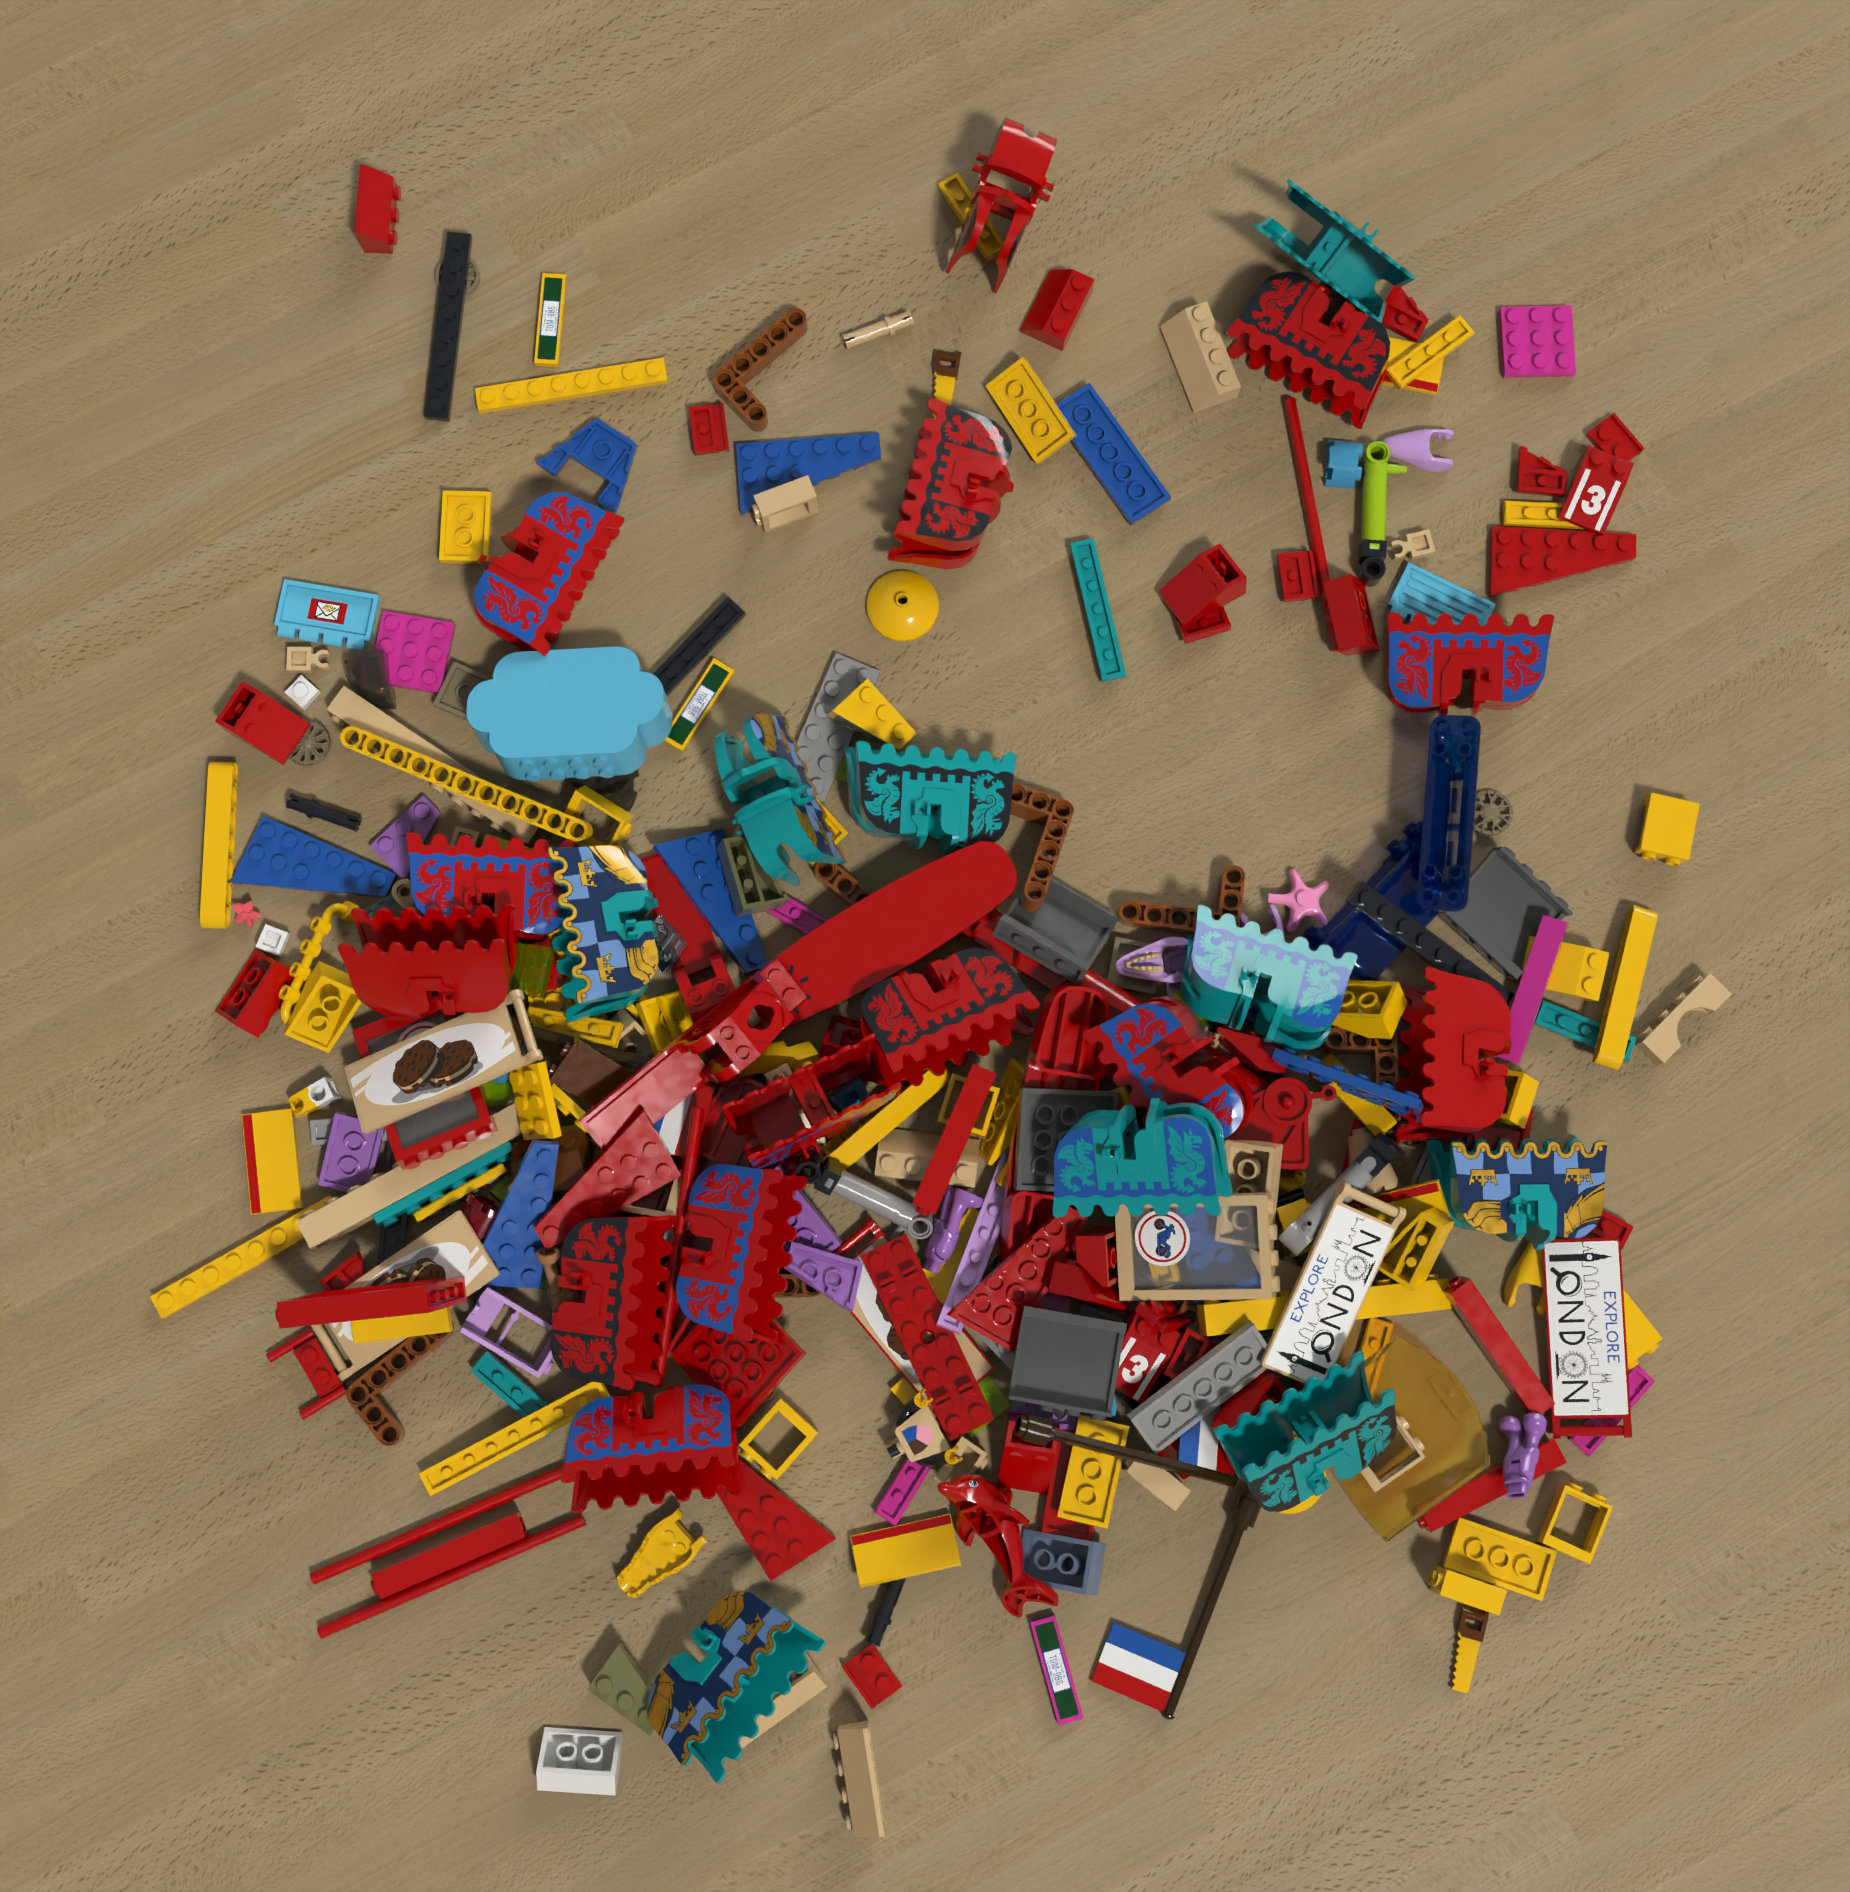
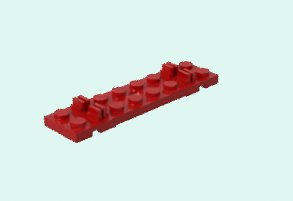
(941, 1361)

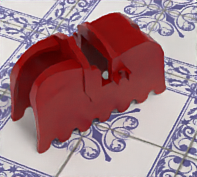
(413, 955)
(1445, 1039)

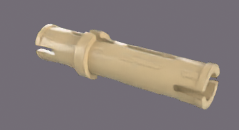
(886, 326)

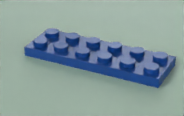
(1112, 455)

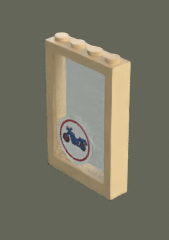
(1199, 1253)

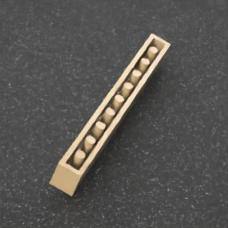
(357, 712)
(361, 1202)

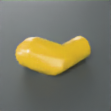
(1292, 1181)

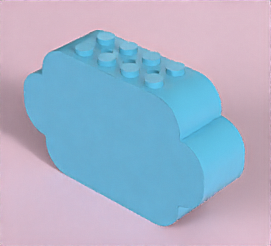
(570, 713)

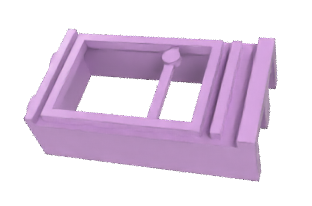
(482, 1317)

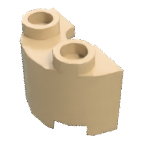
(973, 1459)

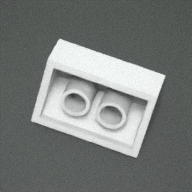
(579, 1761)

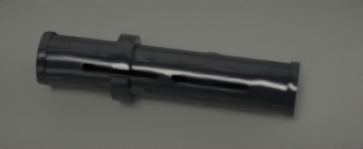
(313, 808)
(883, 1615)

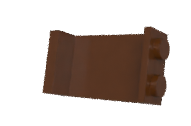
(586, 1072)

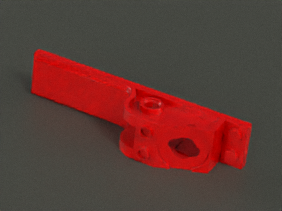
(701, 946)
(680, 1070)

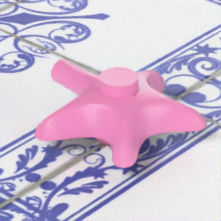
(1301, 901)

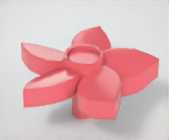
(246, 913)

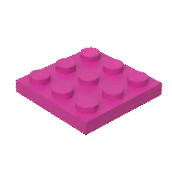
(1537, 341)
(415, 650)

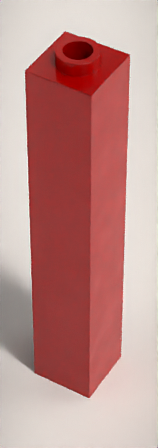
(953, 1140)
(1498, 1345)
(1485, 1489)
(449, 1555)

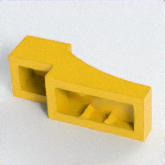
(778, 1053)

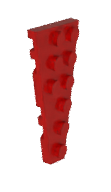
(1546, 555)
(618, 1177)
(1019, 1281)
(772, 1524)

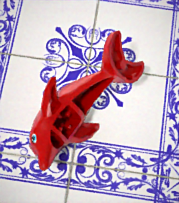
(988, 1513)

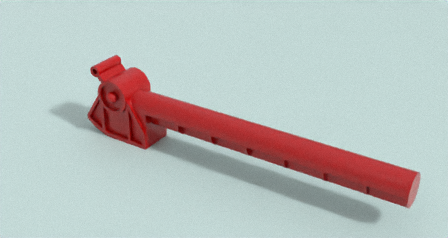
(1279, 1106)

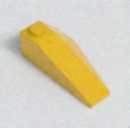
(1000, 1130)

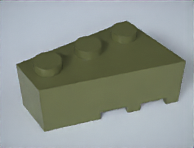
(748, 884)
(624, 1688)

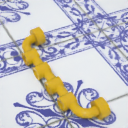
(311, 950)

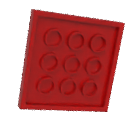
(738, 1367)

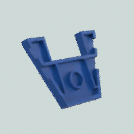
(603, 453)

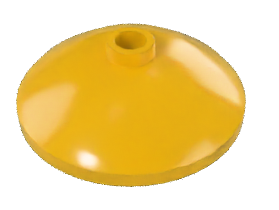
(906, 620)

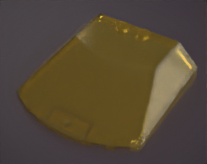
(1444, 1422)

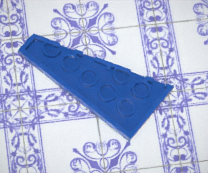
(511, 1234)

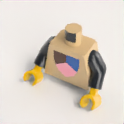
(921, 1435)

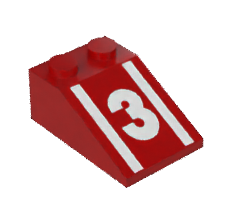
(1595, 490)
(1143, 1356)

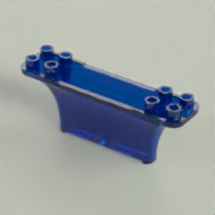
(1451, 758)
(1357, 934)

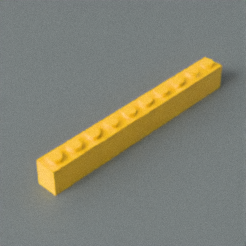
(1381, 1301)

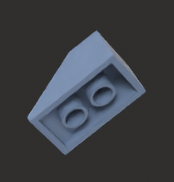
(1063, 1561)

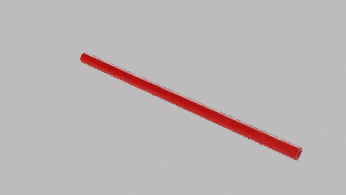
(1309, 503)
(679, 1234)
(437, 1525)
(451, 1576)

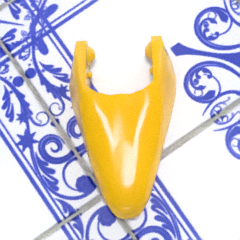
(1527, 1270)

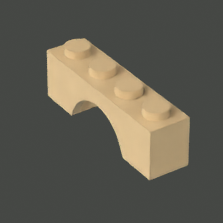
(1662, 1040)

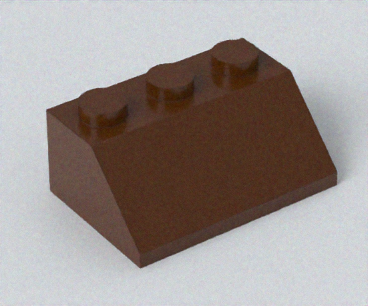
(573, 1158)

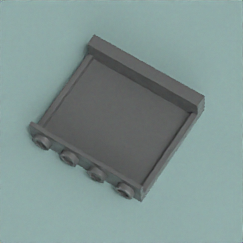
(1504, 910)
(1061, 934)
(1066, 1362)

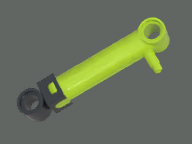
(1373, 546)

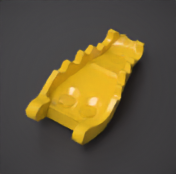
(662, 1553)

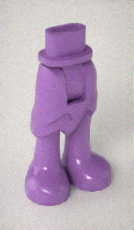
(946, 1228)
(1519, 1462)

